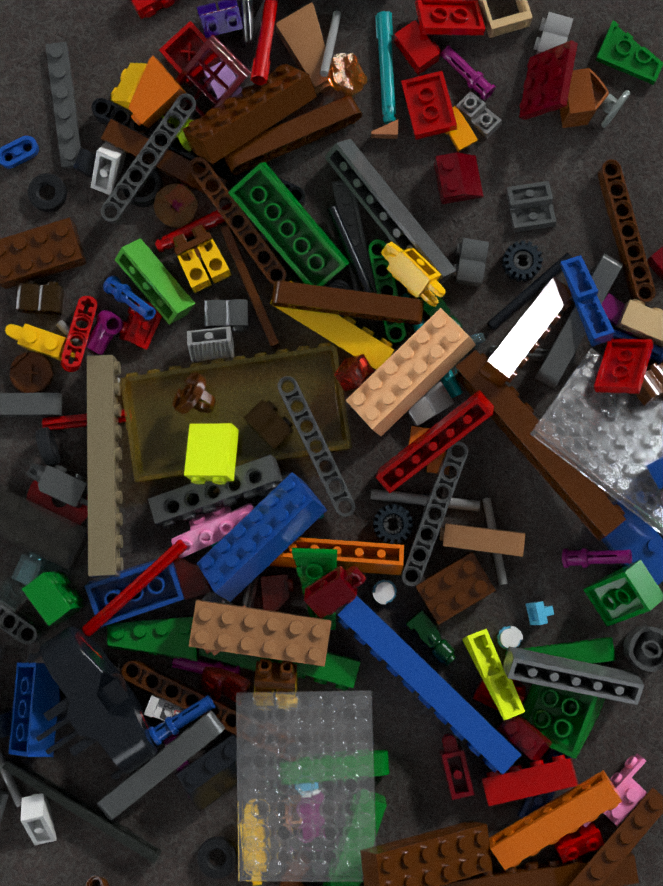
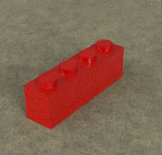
(530, 781)

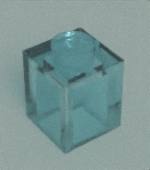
(29, 568)

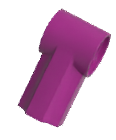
(103, 334)

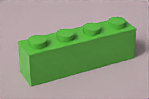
(154, 281)

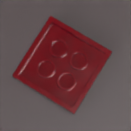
(548, 80)

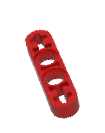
(79, 333)

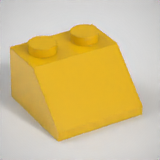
(129, 81)

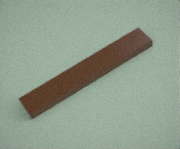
(171, 164)
(265, 322)

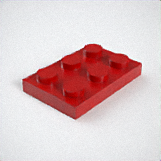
(450, 17)
(429, 105)
(623, 366)

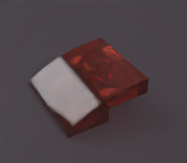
(221, 681)

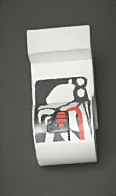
(161, 708)

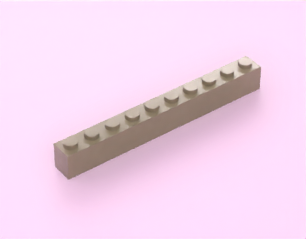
(103, 467)

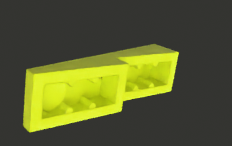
(492, 672)

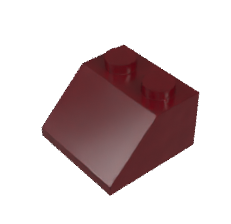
(457, 177)

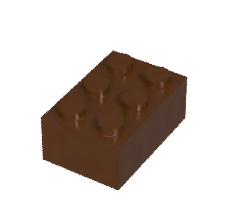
(454, 588)

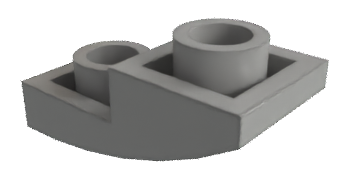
(478, 115)

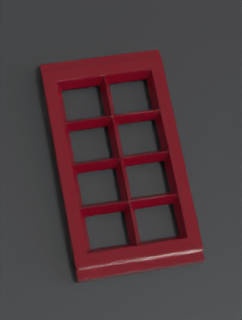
(227, 59)

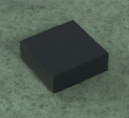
(85, 162)

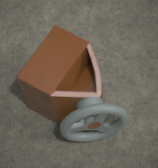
(586, 96)

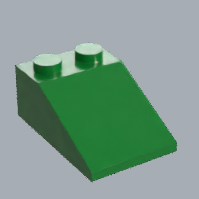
(624, 593)

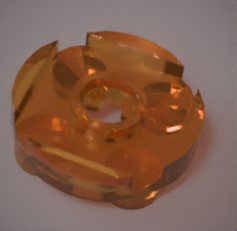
(355, 78)
(165, 198)

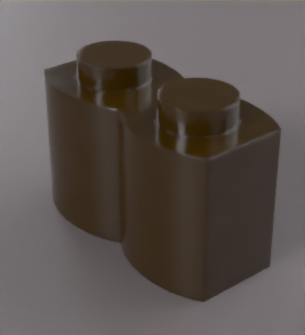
(40, 298)
(269, 424)

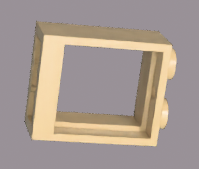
(509, 23)

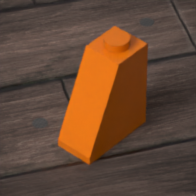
(154, 94)

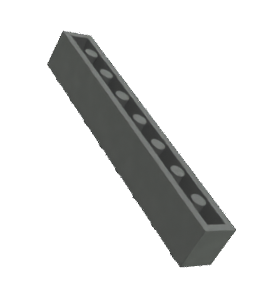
(385, 205)

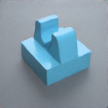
(538, 612)

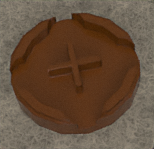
(31, 372)

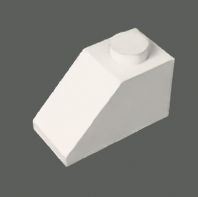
(107, 168)
(38, 819)

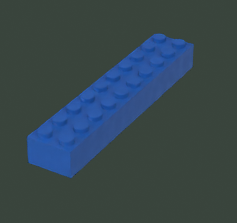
(433, 689)

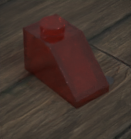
(191, 579)
(275, 591)

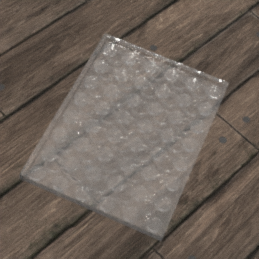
(607, 439)
(304, 785)

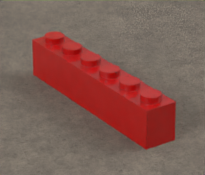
(435, 441)

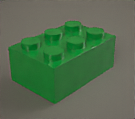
(53, 597)

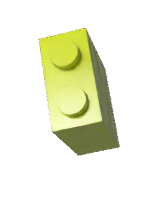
(211, 453)

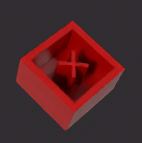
(182, 49)

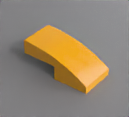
(464, 134)

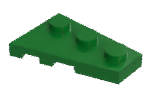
(628, 56)

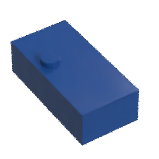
(641, 540)
(158, 593)
(33, 695)

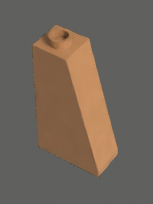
(305, 43)
(483, 539)

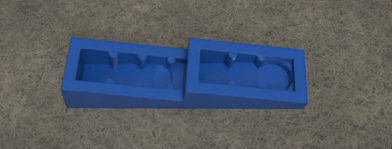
(586, 300)

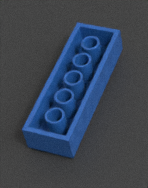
(261, 537)

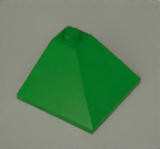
(562, 716)

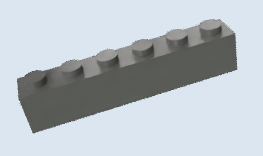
(573, 675)

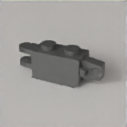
(59, 484)

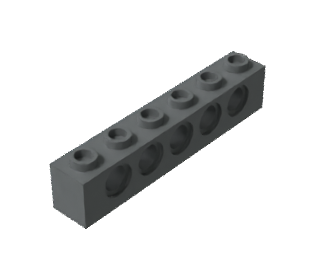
(163, 504)

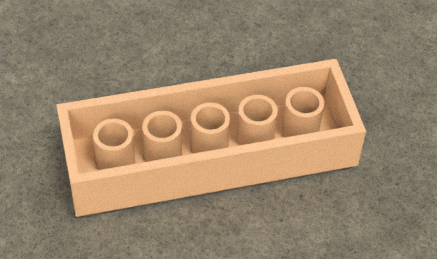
(410, 372)

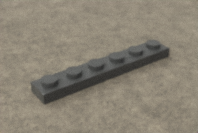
(63, 103)

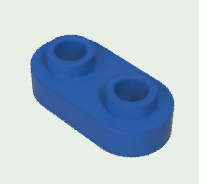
(17, 150)

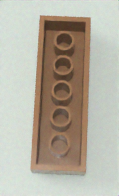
(260, 633)

